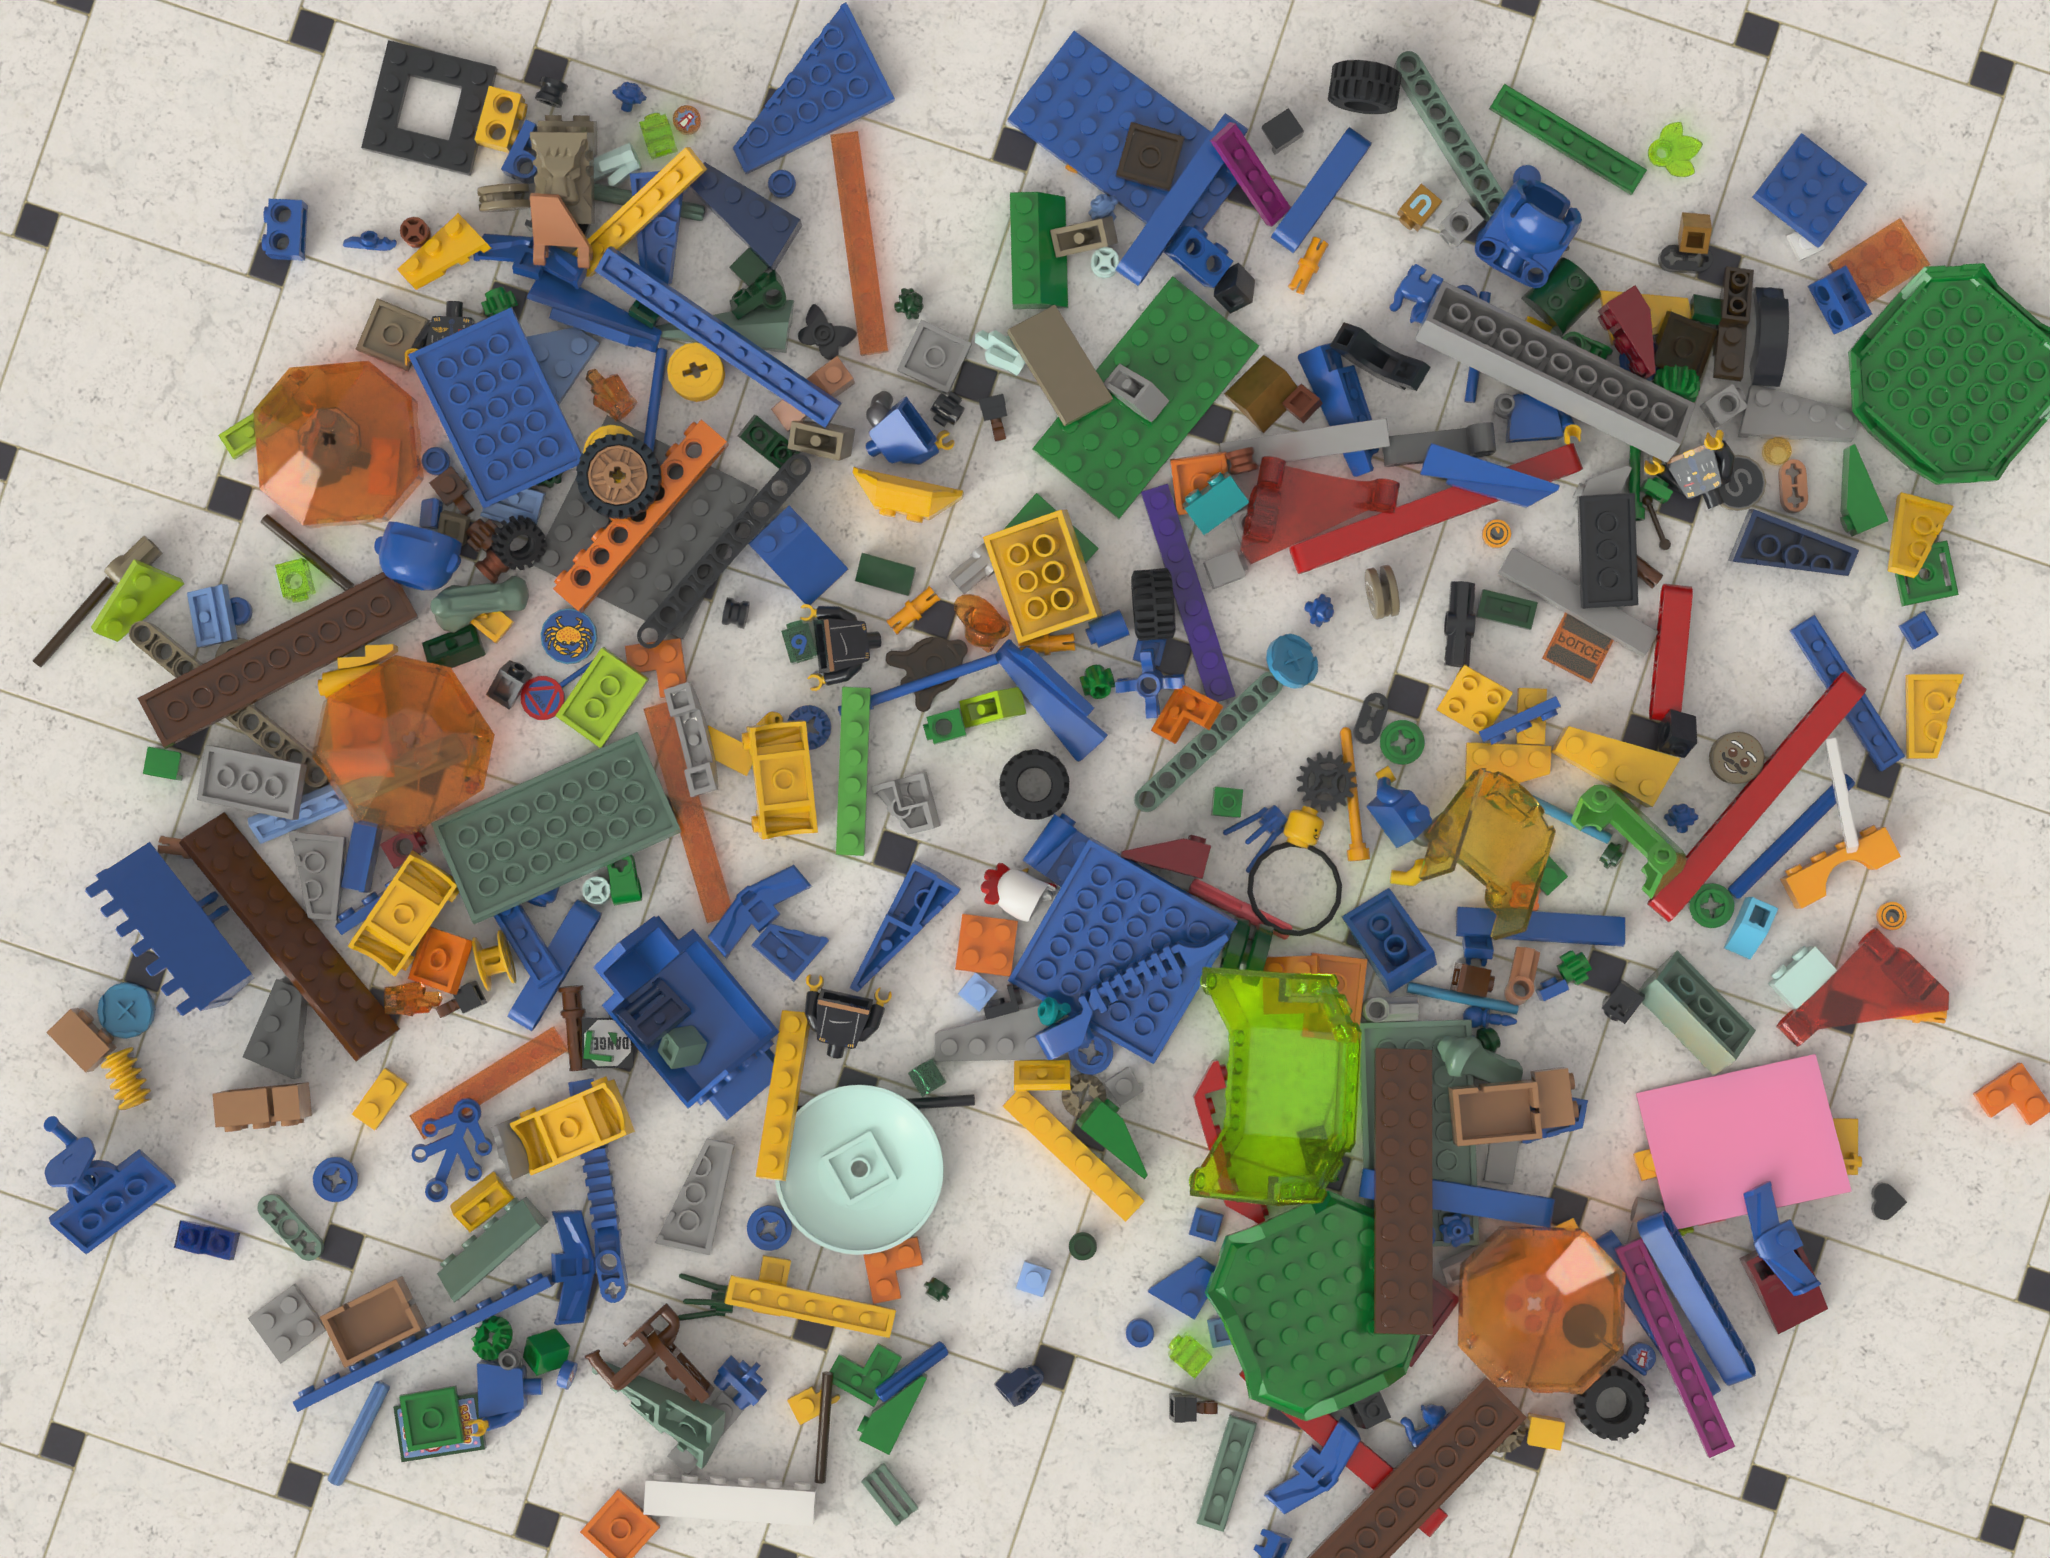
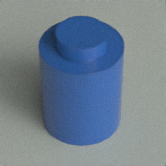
(1107, 629)

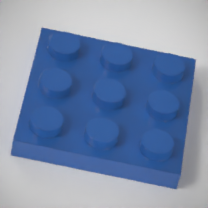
(1809, 190)

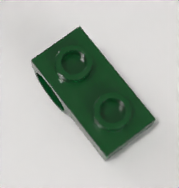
(747, 299)

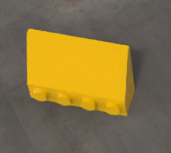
(1042, 576)

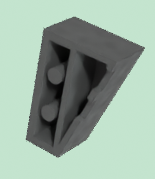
(280, 1031)

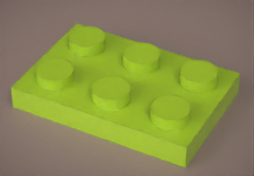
(602, 697)

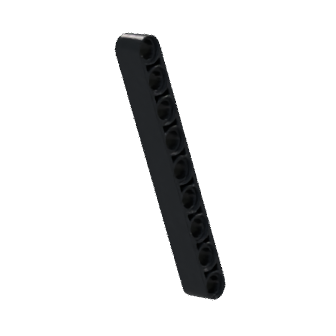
(730, 538)

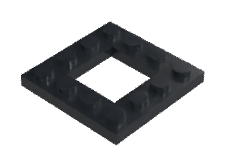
(397, 67)

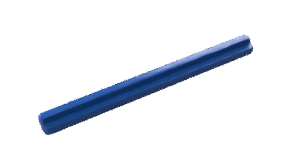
(1786, 841)

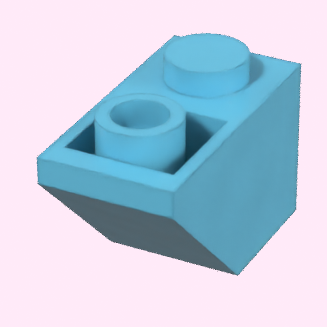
(1750, 927)

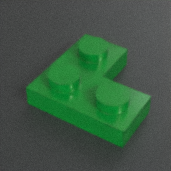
(862, 1380)

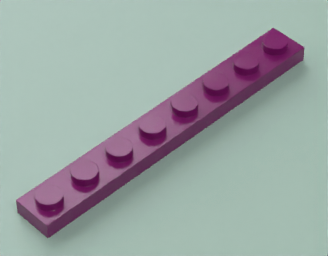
(1674, 1347)

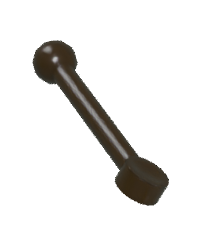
(1664, 544)

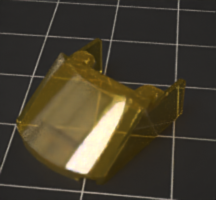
(1500, 839)

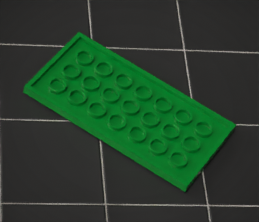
(1191, 360)

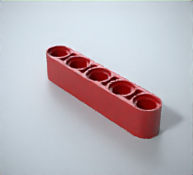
(1670, 650)

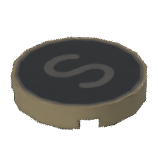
(1746, 485)

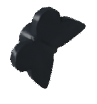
(824, 333)

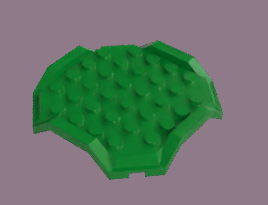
(1952, 375)
(1303, 1309)

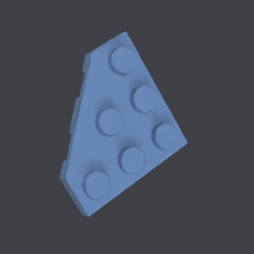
(563, 357)

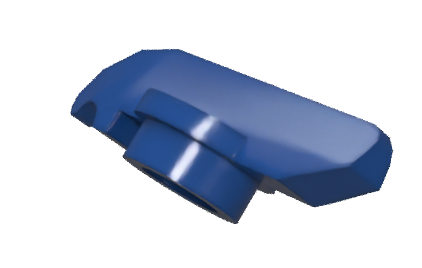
(370, 241)

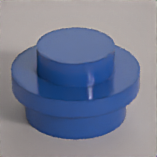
(1527, 172)
(781, 183)
(435, 460)

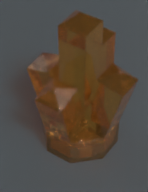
(610, 395)
(409, 999)

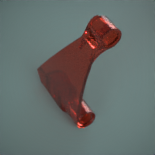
(1300, 503)
(1870, 986)

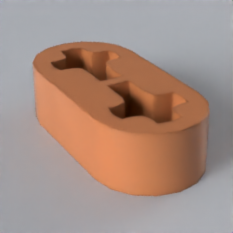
(1786, 486)

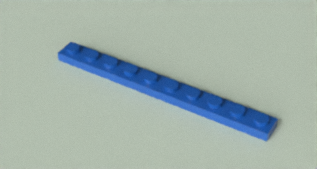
(718, 337)
(413, 1345)

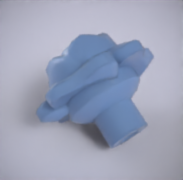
(1103, 206)

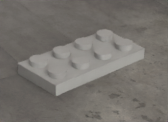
(251, 782)

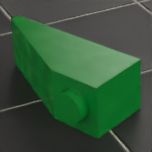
(1859, 500)
(1110, 1130)
(888, 1419)

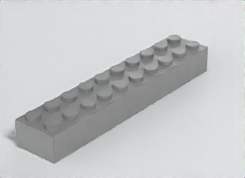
(1555, 372)

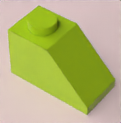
(992, 707)

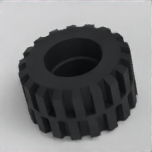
(1364, 87)
(1153, 604)
(1034, 809)
(1628, 1419)

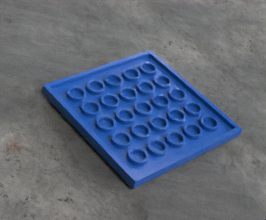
(1103, 922)

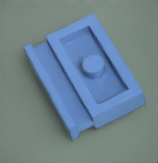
(525, 503)
(212, 615)

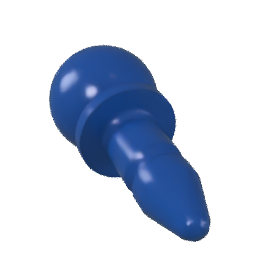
(1483, 1017)

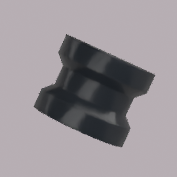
(551, 92)
(735, 612)

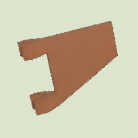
(556, 227)

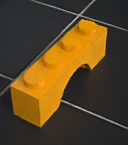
(1808, 882)

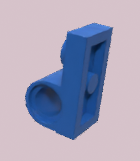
(520, 154)

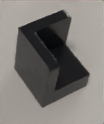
(1282, 131)
(1235, 288)

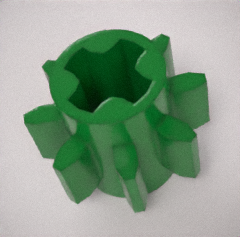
(498, 301)
(1097, 681)
(1574, 967)

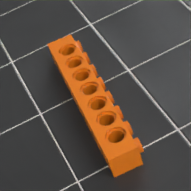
(619, 553)

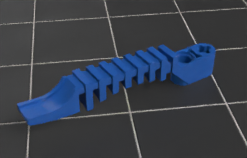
(1075, 1029)
(603, 1207)

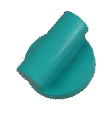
(1051, 1012)

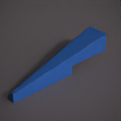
(916, 903)

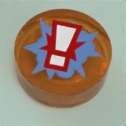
(687, 120)

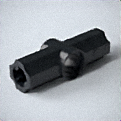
(1459, 624)

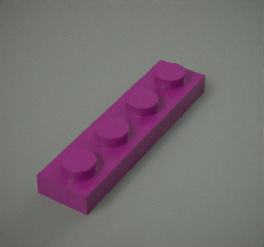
(1250, 174)

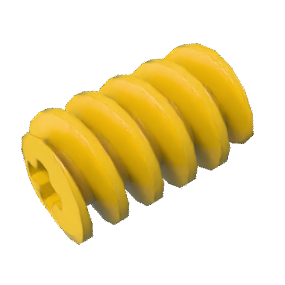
(125, 1079)

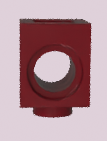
(392, 847)

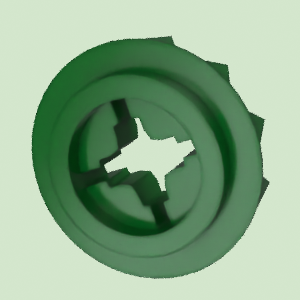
(1409, 731)
(1721, 914)
(501, 1339)

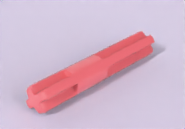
(1234, 905)

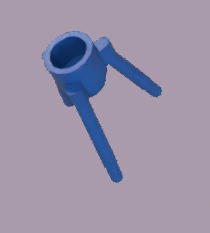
(1271, 821)

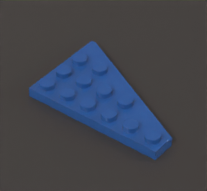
(823, 93)

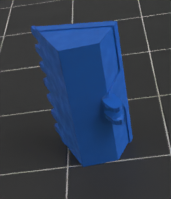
(174, 929)

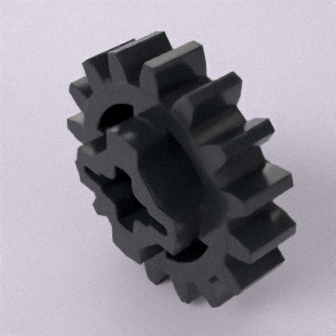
(1319, 772)

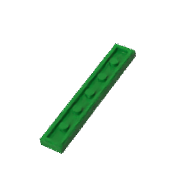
(1568, 139)

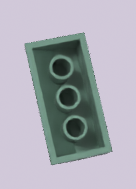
(1696, 1013)
(490, 1249)

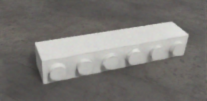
(730, 1499)

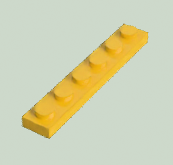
(645, 205)
(783, 1096)
(1073, 1153)
(810, 1306)

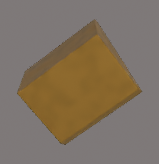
(1262, 392)

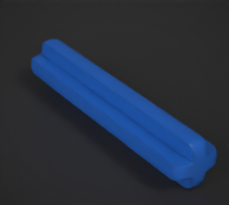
(911, 1371)

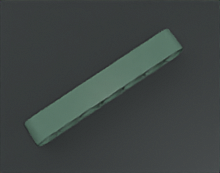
(1449, 123)
(1202, 755)

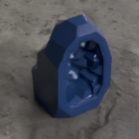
(1020, 1384)

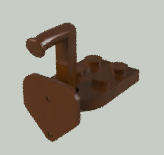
(659, 1345)

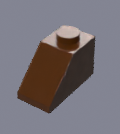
(1472, 980)

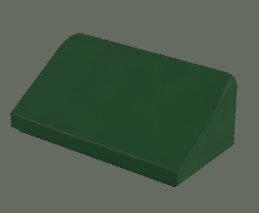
(885, 574)
(454, 647)

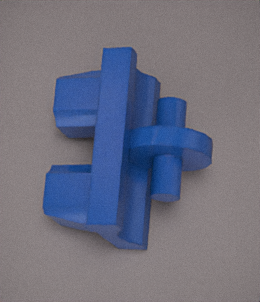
(743, 1379)

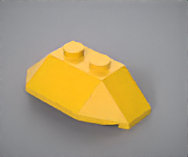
(906, 496)

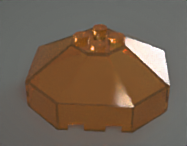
(375, 451)
(373, 768)
(1579, 1318)

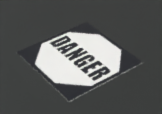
(604, 1045)

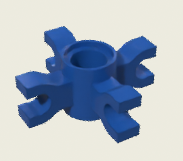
(1152, 705)

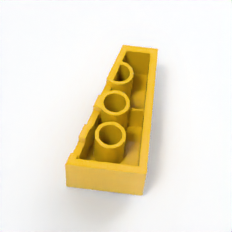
(1621, 765)

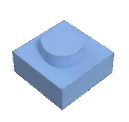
(977, 992)
(1033, 1279)

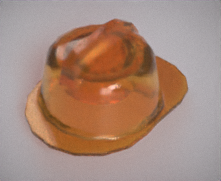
(981, 622)

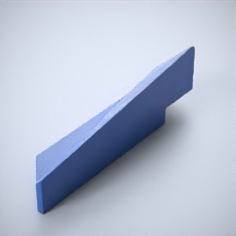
(592, 313)
(1341, 397)
(1485, 477)
(1053, 699)

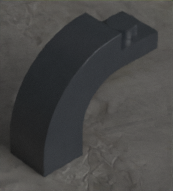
(1771, 336)
(1378, 359)

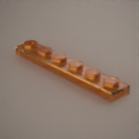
(495, 1077)

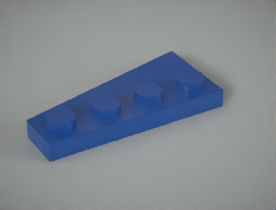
(659, 238)

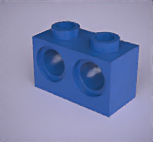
(293, 228)
(1196, 260)
(1840, 300)

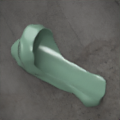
(460, 605)
(1469, 1057)

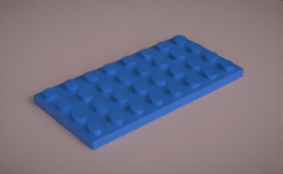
(1083, 118)

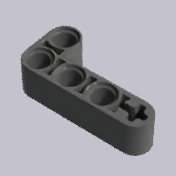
(1410, 449)

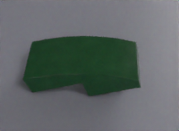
(766, 441)

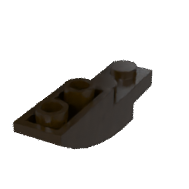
(1732, 328)

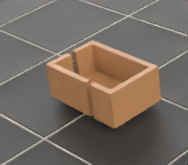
(262, 1106)
(1495, 1112)
(373, 1321)

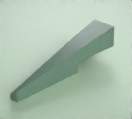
(761, 325)
(690, 1423)

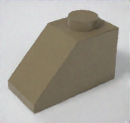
(1084, 236)
(829, 442)

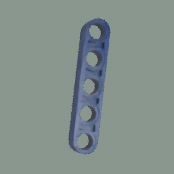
(1321, 190)
(565, 949)

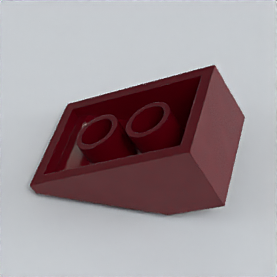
(1180, 855)

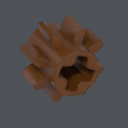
(481, 534)

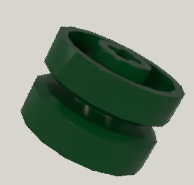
(1247, 951)

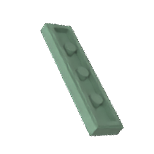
(1226, 1473)

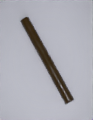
(306, 552)
(73, 622)
(823, 1427)

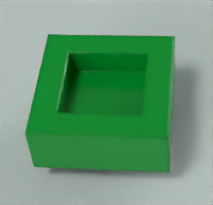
(1656, 489)
(1552, 877)

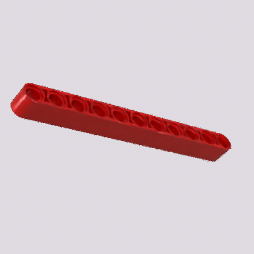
(1421, 513)
(1759, 794)

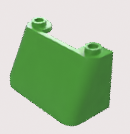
(1607, 806)

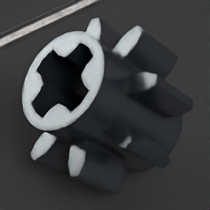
(947, 409)

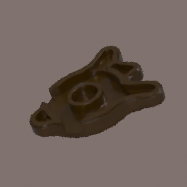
(925, 659)

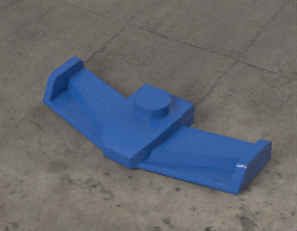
(520, 251)
(756, 907)
(1777, 1241)
(572, 1266)
(1316, 1469)

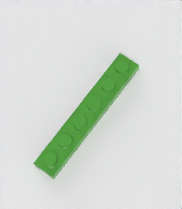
(853, 771)

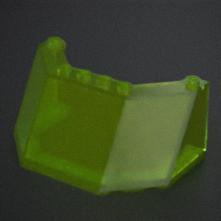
(1286, 1087)

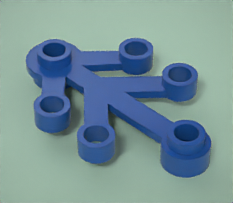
(453, 1144)

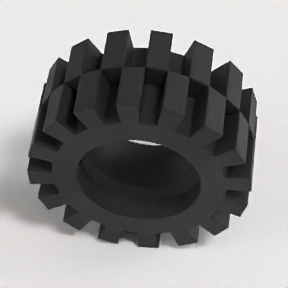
(524, 555)

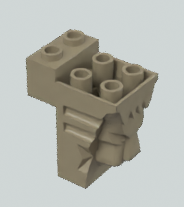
(567, 162)

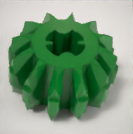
(1678, 381)

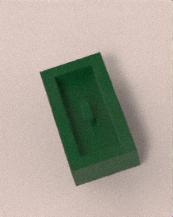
(1506, 609)

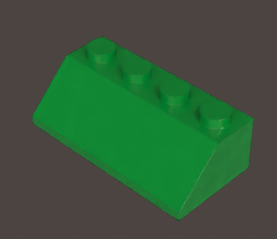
(1037, 274)

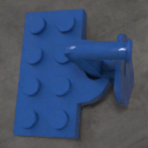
(107, 1200)

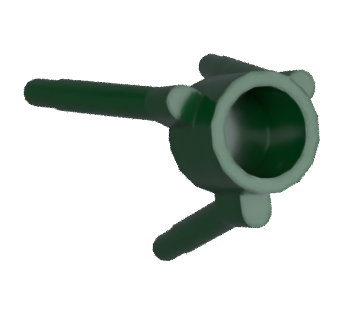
(716, 1301)

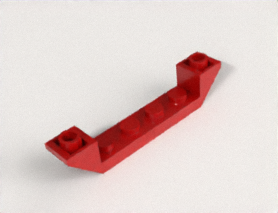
(1214, 1080)

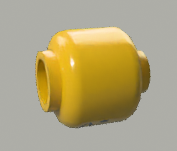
(1303, 827)

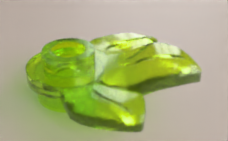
(1678, 150)

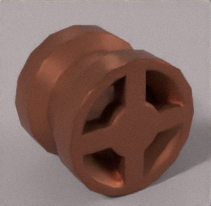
(412, 227)
(1241, 461)
(491, 566)

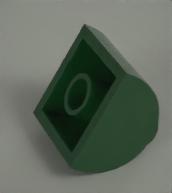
(1564, 296)

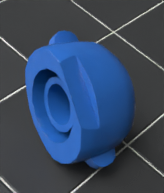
(417, 556)

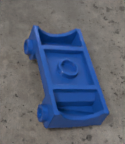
(1056, 849)

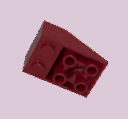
(1631, 326)
(1780, 1304)

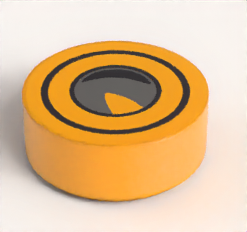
(1496, 533)
(1891, 916)

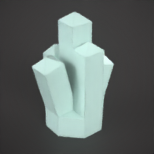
(618, 164)
(1000, 351)

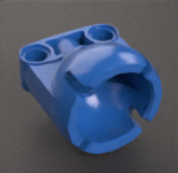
(1528, 232)

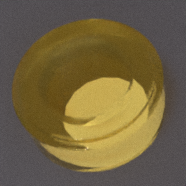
(1776, 451)

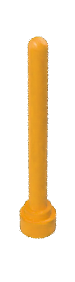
(1357, 850)

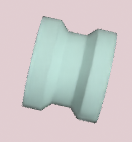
(1108, 258)
(590, 890)

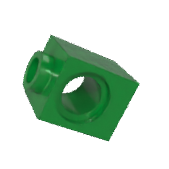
(957, 731)
(1227, 802)

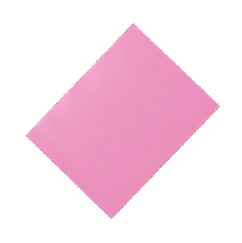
(1739, 1131)

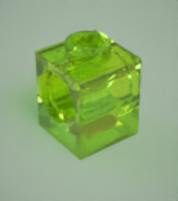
(658, 135)
(286, 571)
(1189, 1354)

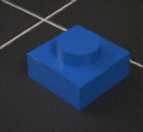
(1551, 988)

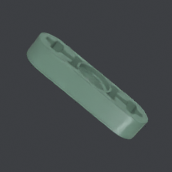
(283, 1206)

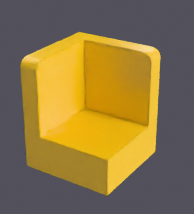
(1545, 1431)

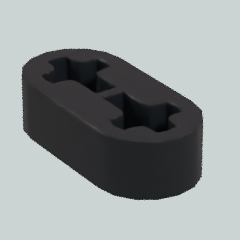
(1683, 266)
(1377, 720)

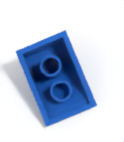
(798, 556)
(1390, 940)

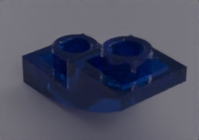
(206, 1240)

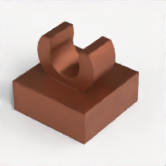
(1302, 403)

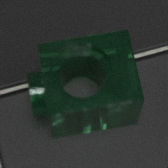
(927, 1077)

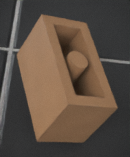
(82, 1039)
(1555, 1097)

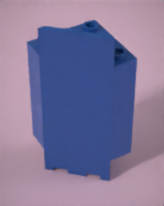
(736, 1030)

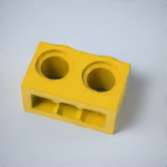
(492, 119)

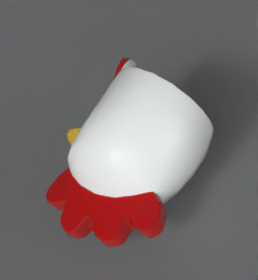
(1015, 891)

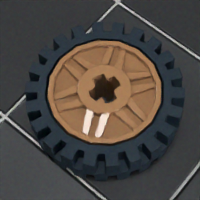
(603, 492)

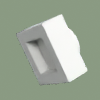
(1802, 247)

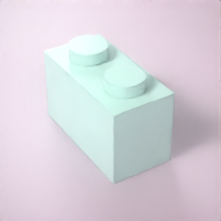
(1802, 976)

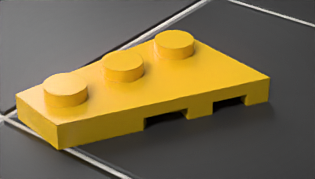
(446, 248)
(1659, 306)

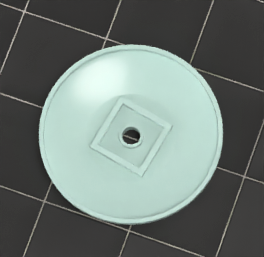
(869, 1210)

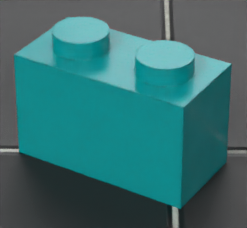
(1214, 502)

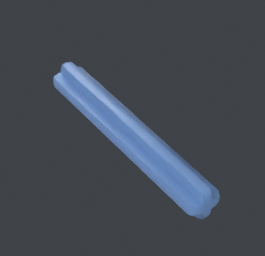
(358, 1433)

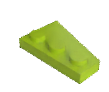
(134, 598)

